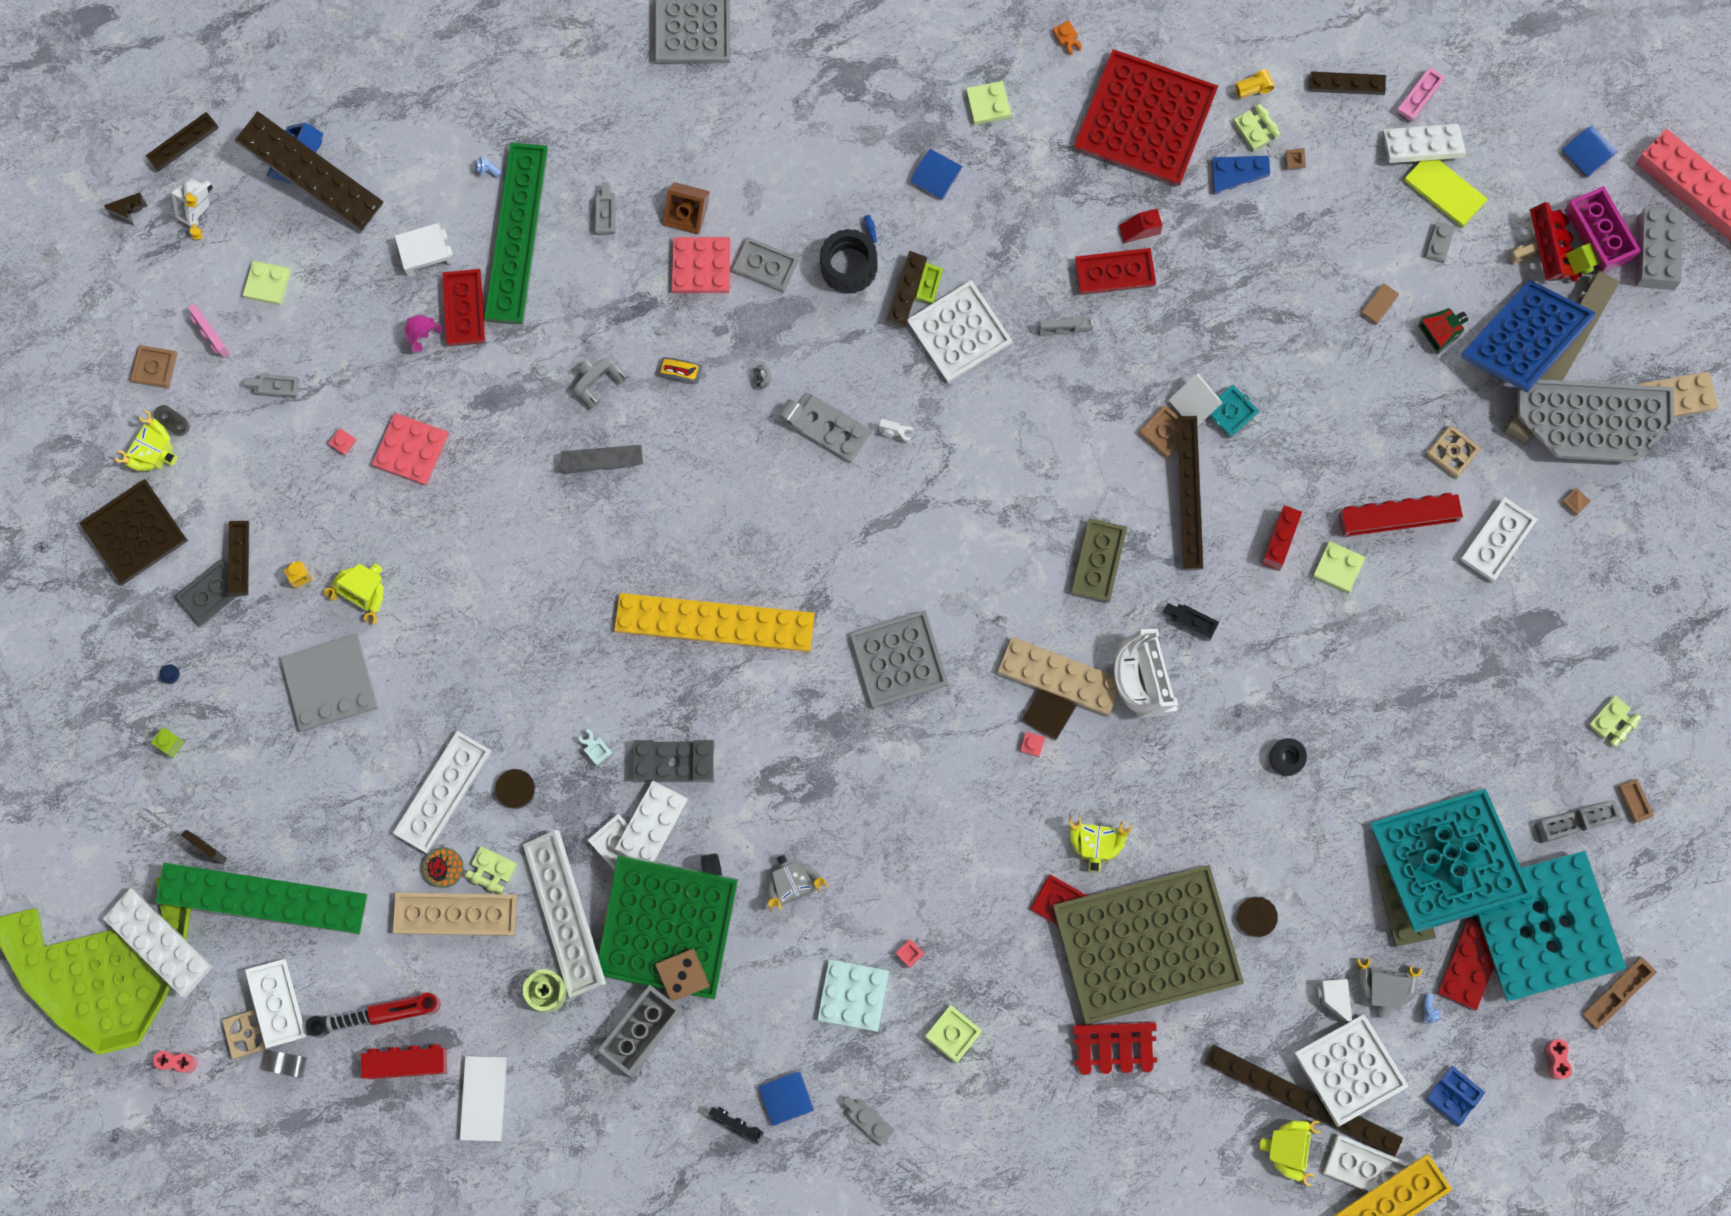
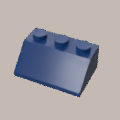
(308, 136)

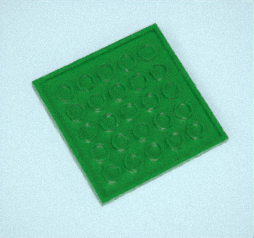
(661, 913)

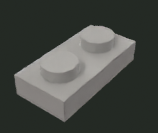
(1440, 242)

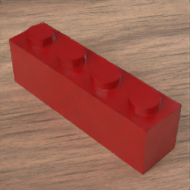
(404, 1062)

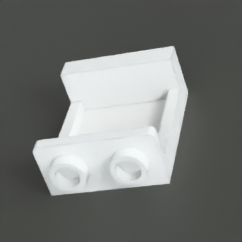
(423, 248)

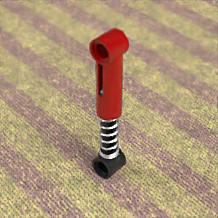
(375, 1015)

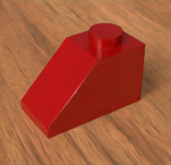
(1141, 226)

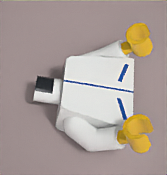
(190, 202)

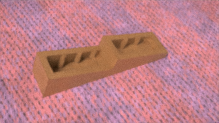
(1619, 992)

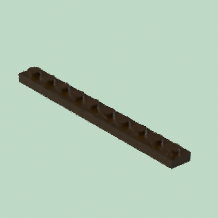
(1300, 1099)

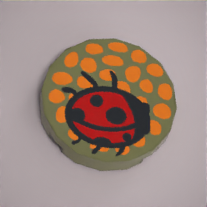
(443, 867)

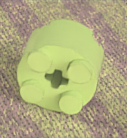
(536, 982)

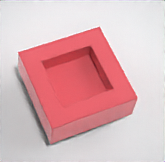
(342, 441)
(1032, 744)
(909, 953)

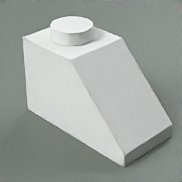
(1336, 998)

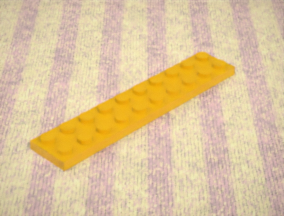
(714, 622)

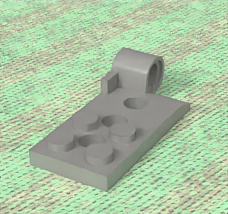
(796, 417)

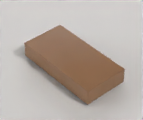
(1380, 304)
(1635, 801)

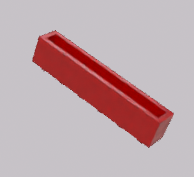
(1400, 515)

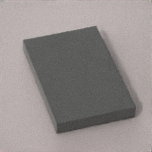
(207, 593)

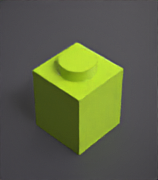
(1583, 259)
(167, 742)

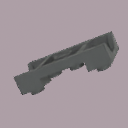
(653, 758)

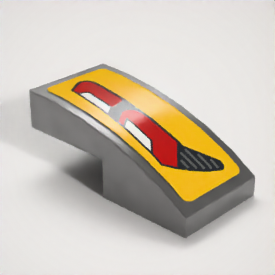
(680, 369)

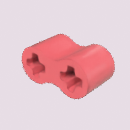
(1558, 1059)
(175, 1062)

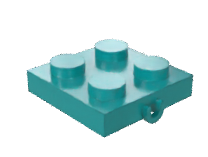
(1234, 411)

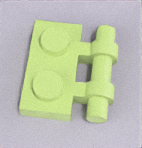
(1251, 129)
(1610, 716)
(493, 864)

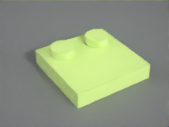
(988, 102)
(266, 283)
(1339, 567)
(953, 1034)

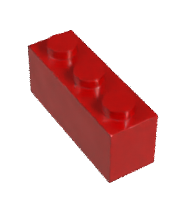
(1281, 538)

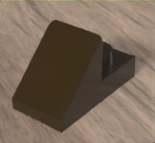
(121, 208)

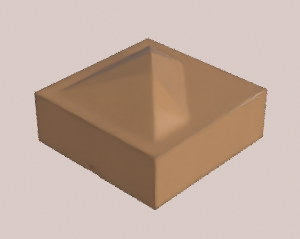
(1295, 159)
(1576, 501)

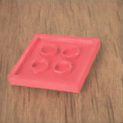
(701, 265)
(410, 449)

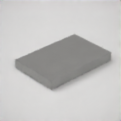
(765, 264)

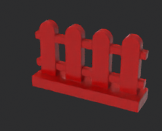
(1548, 242)
(1125, 1045)

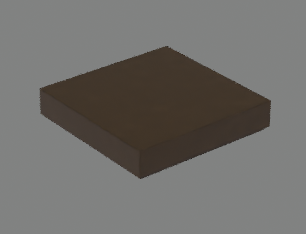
(1049, 713)
(204, 846)

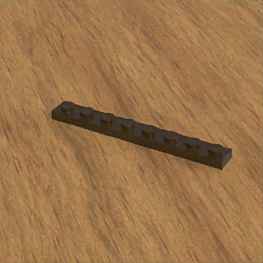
(1190, 493)

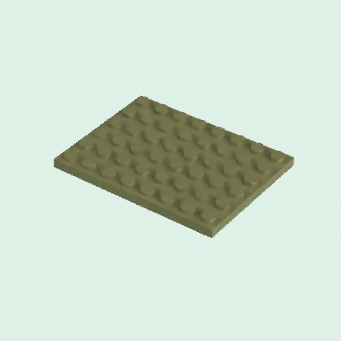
(1147, 944)

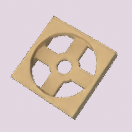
(1444, 463)
(232, 1038)

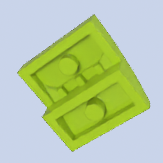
(928, 283)

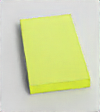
(1446, 190)

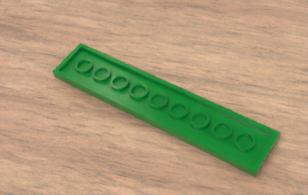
(516, 233)
(261, 898)

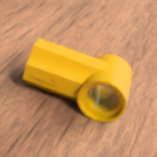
(1259, 83)

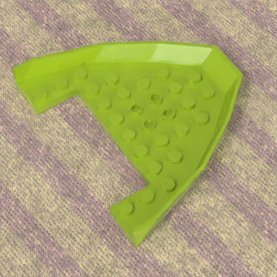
(89, 984)

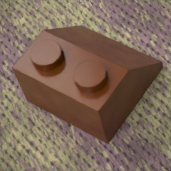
(686, 207)

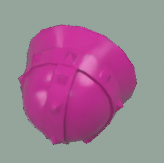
(418, 327)

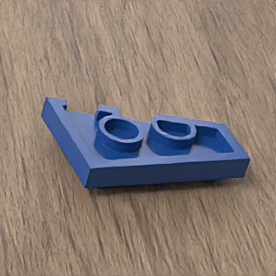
(1234, 171)

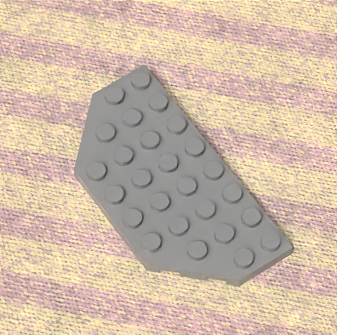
(1596, 418)

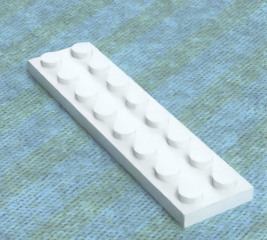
(564, 914)

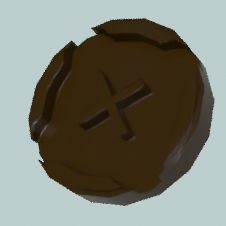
(515, 788)
(1257, 917)

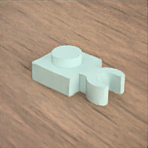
(596, 748)

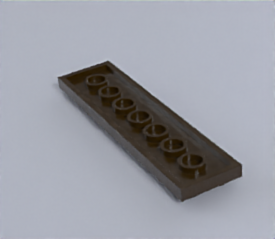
(309, 171)

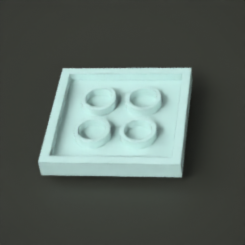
(853, 995)

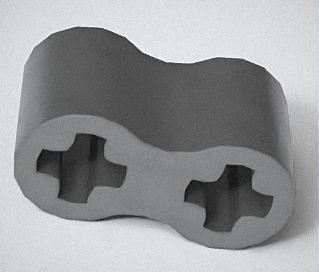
(286, 1064)

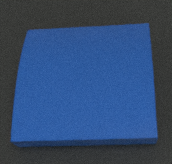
(1589, 150)
(936, 173)
(1455, 1096)
(786, 1098)

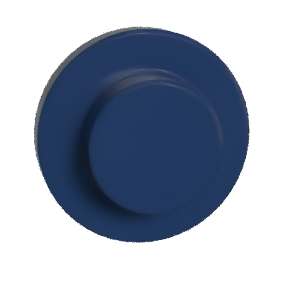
(169, 674)

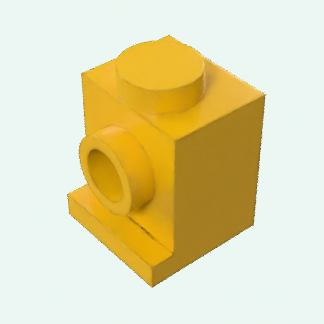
(298, 571)

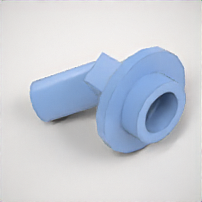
(483, 165)
(1431, 1015)

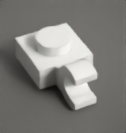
(892, 429)

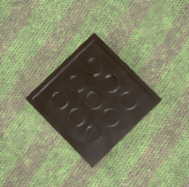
(133, 532)

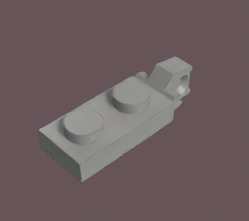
(605, 210)
(1065, 326)
(273, 385)
(868, 1120)

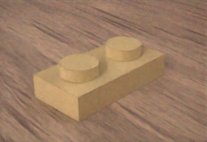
(1523, 253)

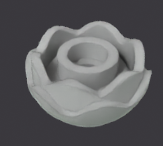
(762, 376)

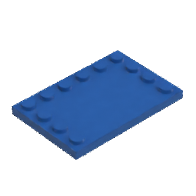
(1528, 335)

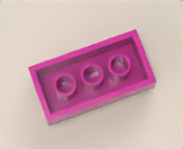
(1602, 226)

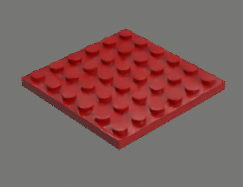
(1146, 117)

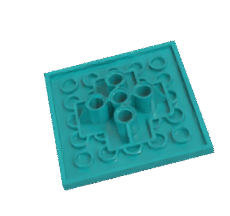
(1432, 891)
(1582, 949)

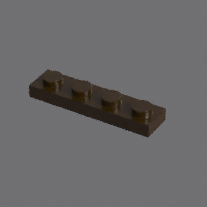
(1347, 83)
(182, 141)
(906, 289)
(238, 558)

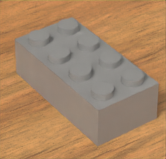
(1661, 248)
(640, 1031)

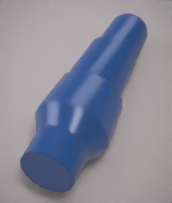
(870, 227)

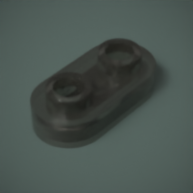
(172, 421)

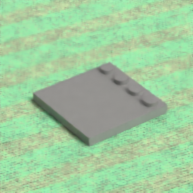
(692, 31)
(899, 659)
(329, 682)

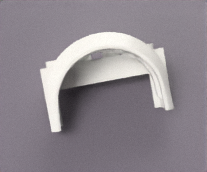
(1147, 653)

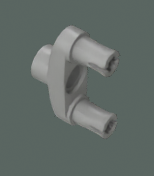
(592, 373)

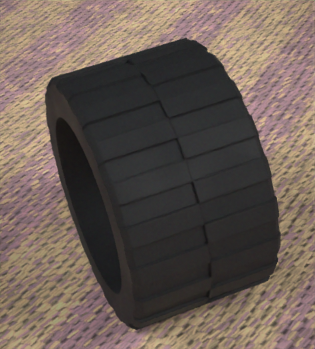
(848, 240)

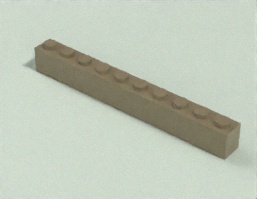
(1595, 298)

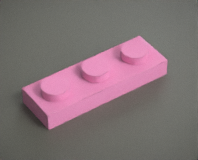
(1420, 94)
(207, 331)

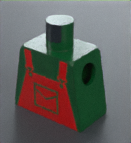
(1443, 328)

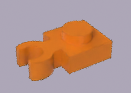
(1066, 36)

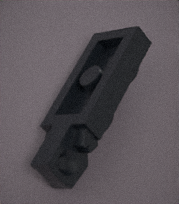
(1192, 620)
(737, 1125)

